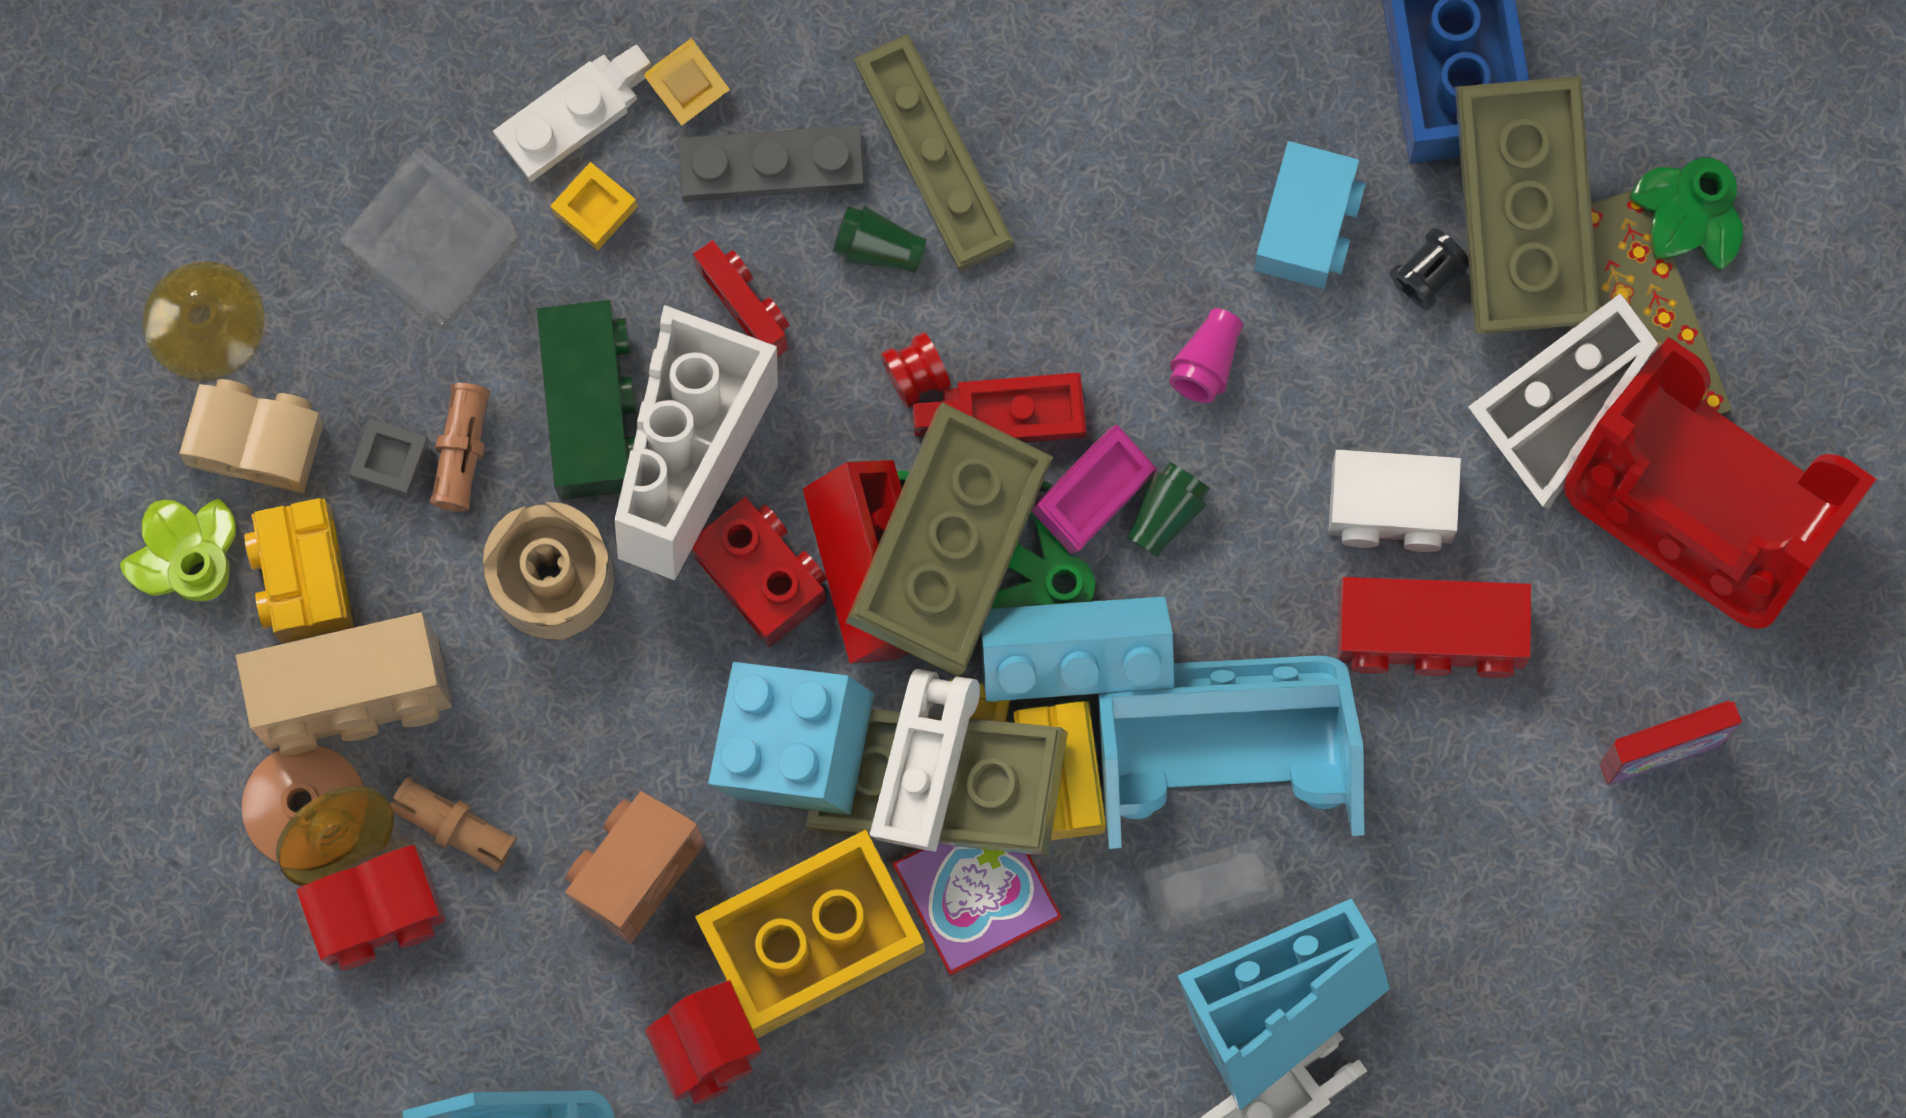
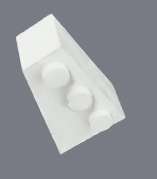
(1559, 396)

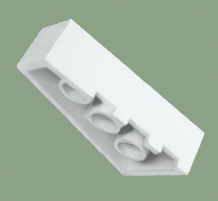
(691, 431)

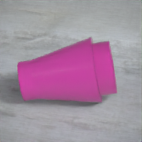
(1206, 359)

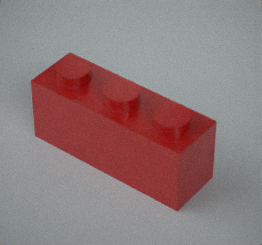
(848, 520)
(1434, 625)

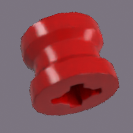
(915, 369)

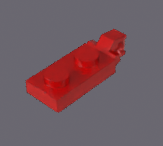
(1019, 406)

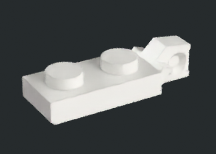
(572, 112)

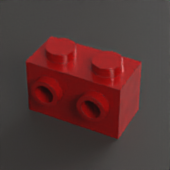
(759, 571)

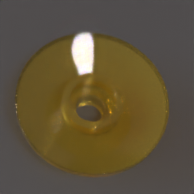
(223, 339)
(334, 833)

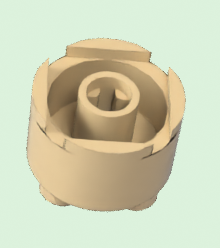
(544, 536)

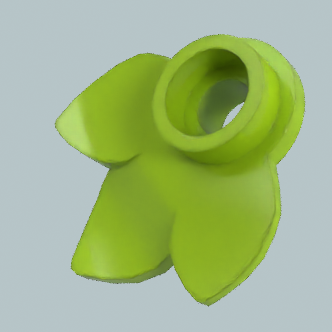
(177, 543)

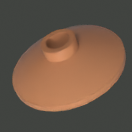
(278, 779)

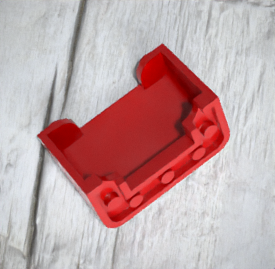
(1708, 494)

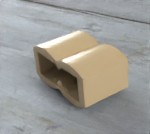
(252, 436)

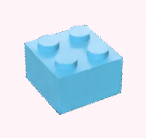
(791, 738)

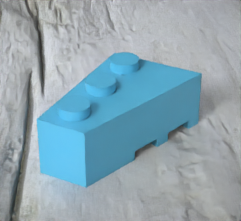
(1283, 996)

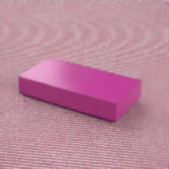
(1093, 489)

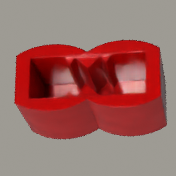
(372, 906)
(704, 1043)

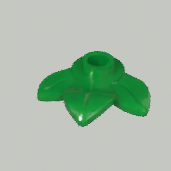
(1687, 215)

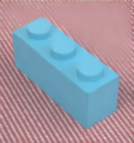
(1077, 649)

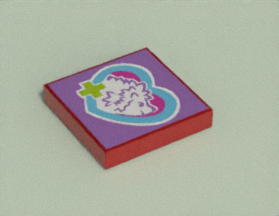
(1670, 742)
(975, 901)

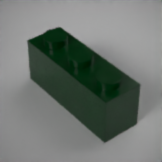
(586, 397)

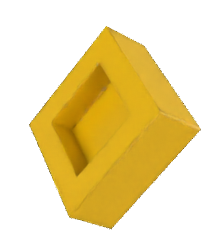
(686, 81)
(594, 206)

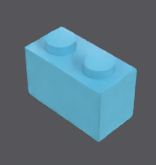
(1308, 214)

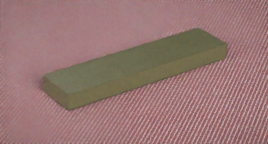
(933, 152)

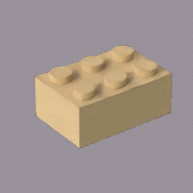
(344, 684)

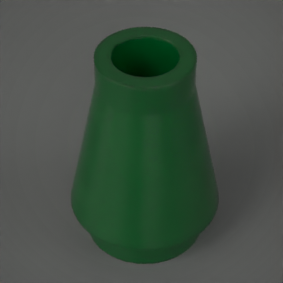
(877, 241)
(1168, 508)

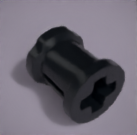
(1449, 260)

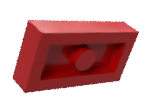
(729, 280)

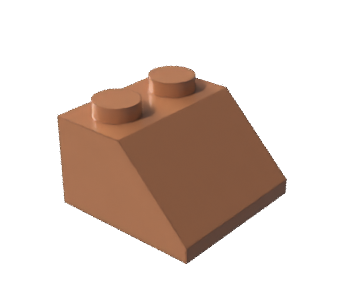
(634, 865)

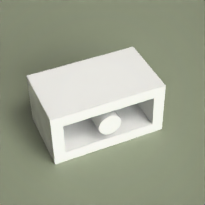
(1394, 499)

